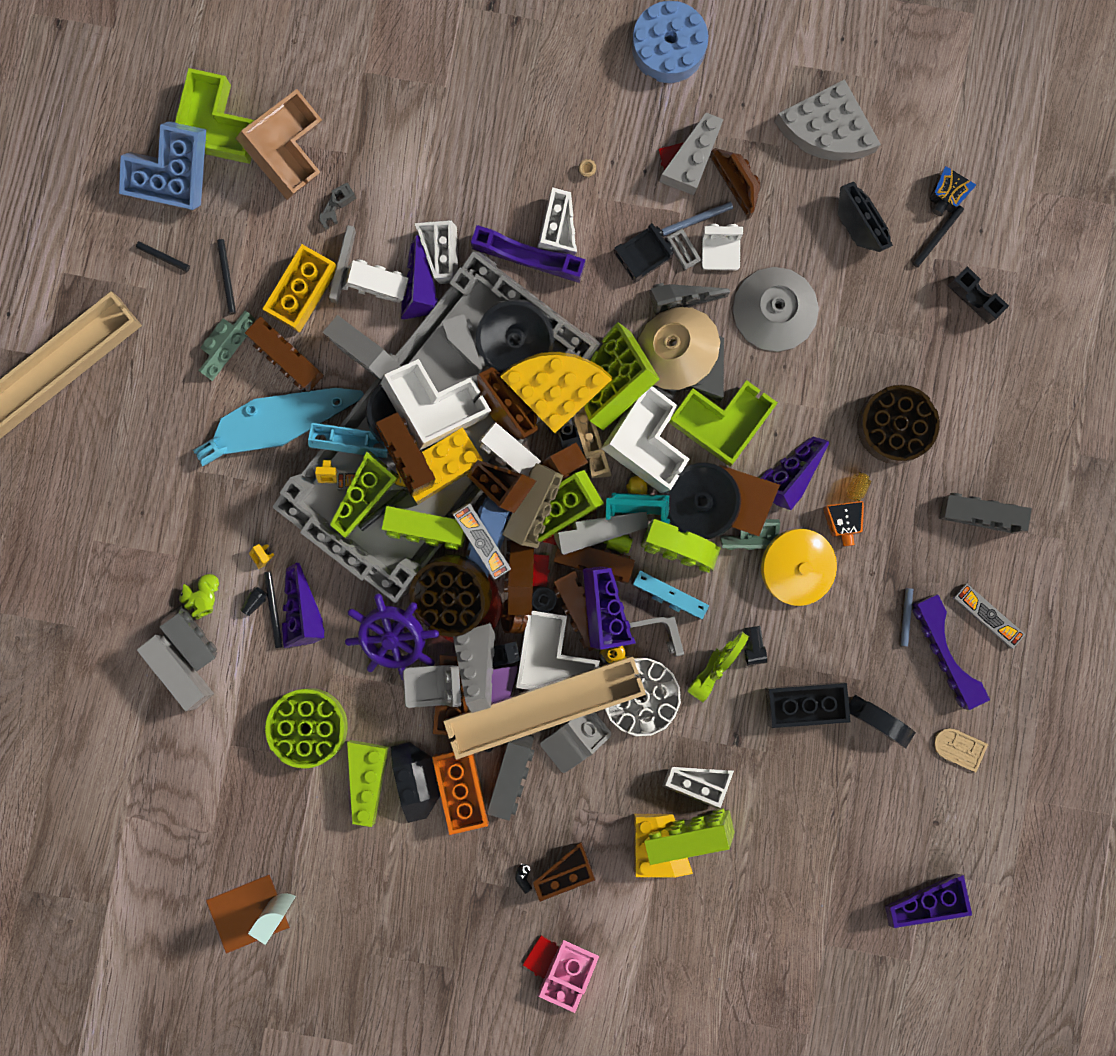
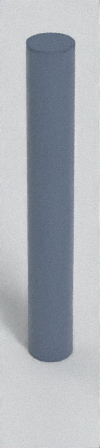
(906, 617)

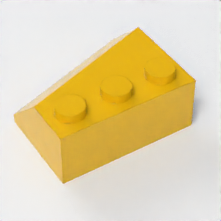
(643, 826)

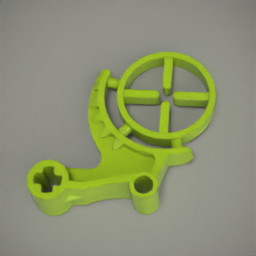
(718, 663)

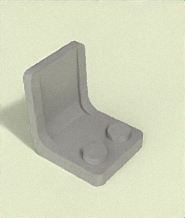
(674, 644)
(432, 686)
(576, 741)

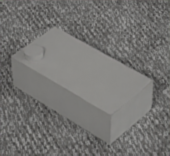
(361, 348)
(175, 672)

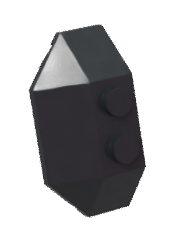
(862, 219)
(414, 781)

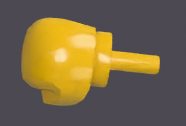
(637, 486)

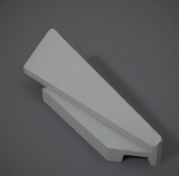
(599, 530)

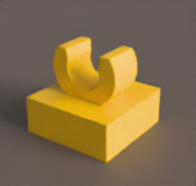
(327, 473)
(259, 556)

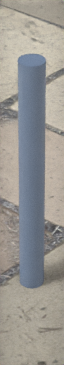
(697, 218)

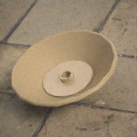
(692, 354)

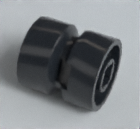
(544, 599)

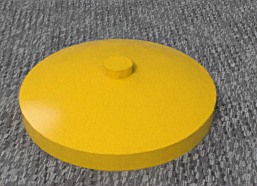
(798, 567)

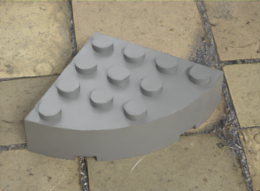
(829, 125)

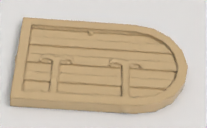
(960, 748)

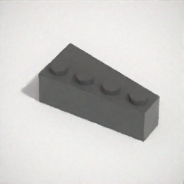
(985, 514)
(510, 777)

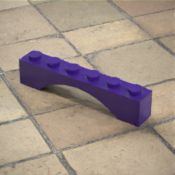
(554, 263)
(932, 617)

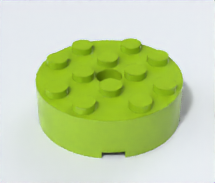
(326, 721)

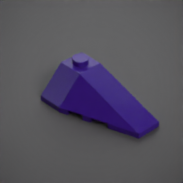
(421, 291)
(796, 472)
(303, 618)

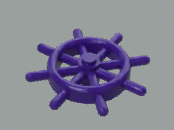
(391, 636)

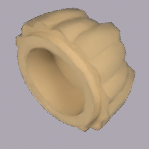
(587, 168)

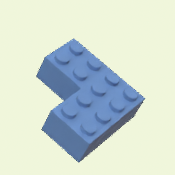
(173, 176)

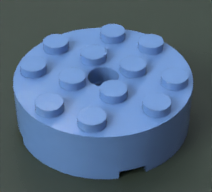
(672, 23)

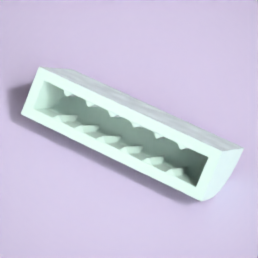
(271, 917)

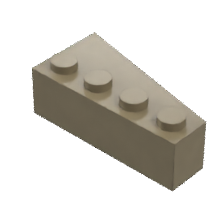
(529, 517)

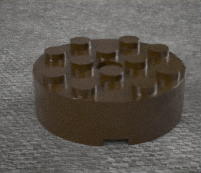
(882, 436)
(451, 595)

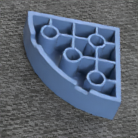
(494, 520)

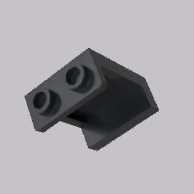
(644, 253)

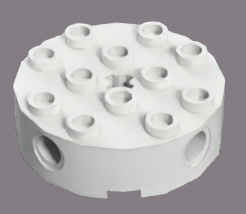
(659, 704)

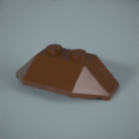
(738, 178)
(506, 406)

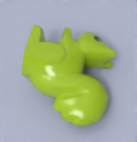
(201, 600)

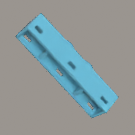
(344, 440)
(677, 601)

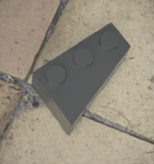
(713, 384)

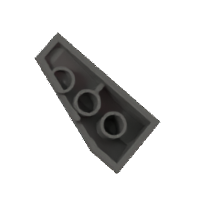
(671, 296)

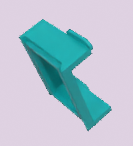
(638, 503)

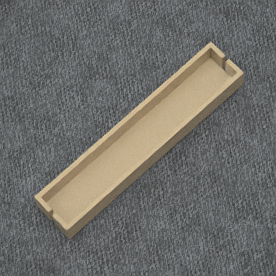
(63, 359)
(545, 707)

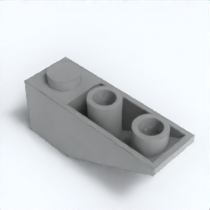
(460, 339)

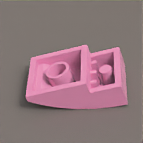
(568, 976)

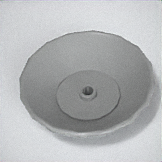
(764, 323)

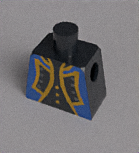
(949, 191)

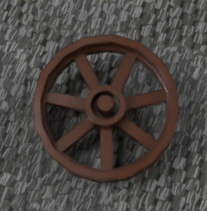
(512, 623)

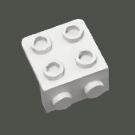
(721, 247)

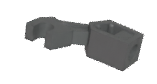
(329, 211)

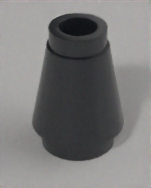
(253, 601)

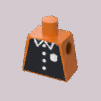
(845, 520)

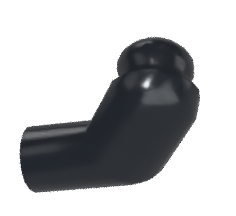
(521, 878)

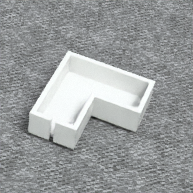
(429, 413)
(638, 442)
(541, 653)

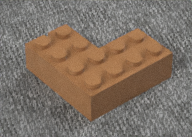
(274, 146)

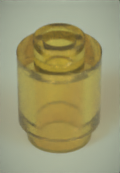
(858, 487)

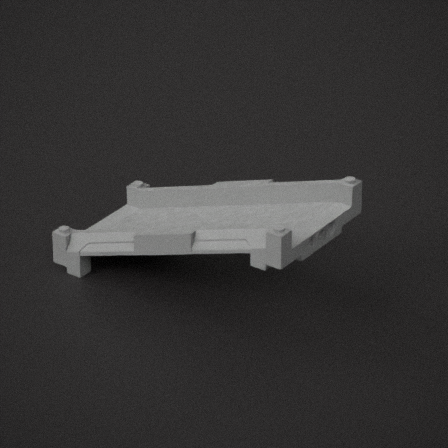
(311, 505)

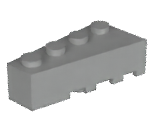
(690, 161)
(475, 664)

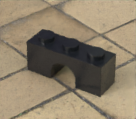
(967, 287)

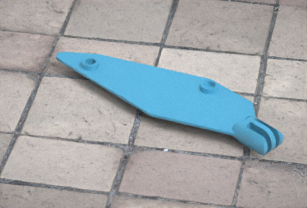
(274, 421)

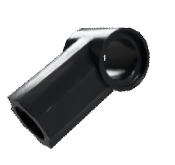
(755, 651)

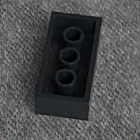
(807, 705)

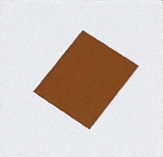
(756, 501)
(239, 910)

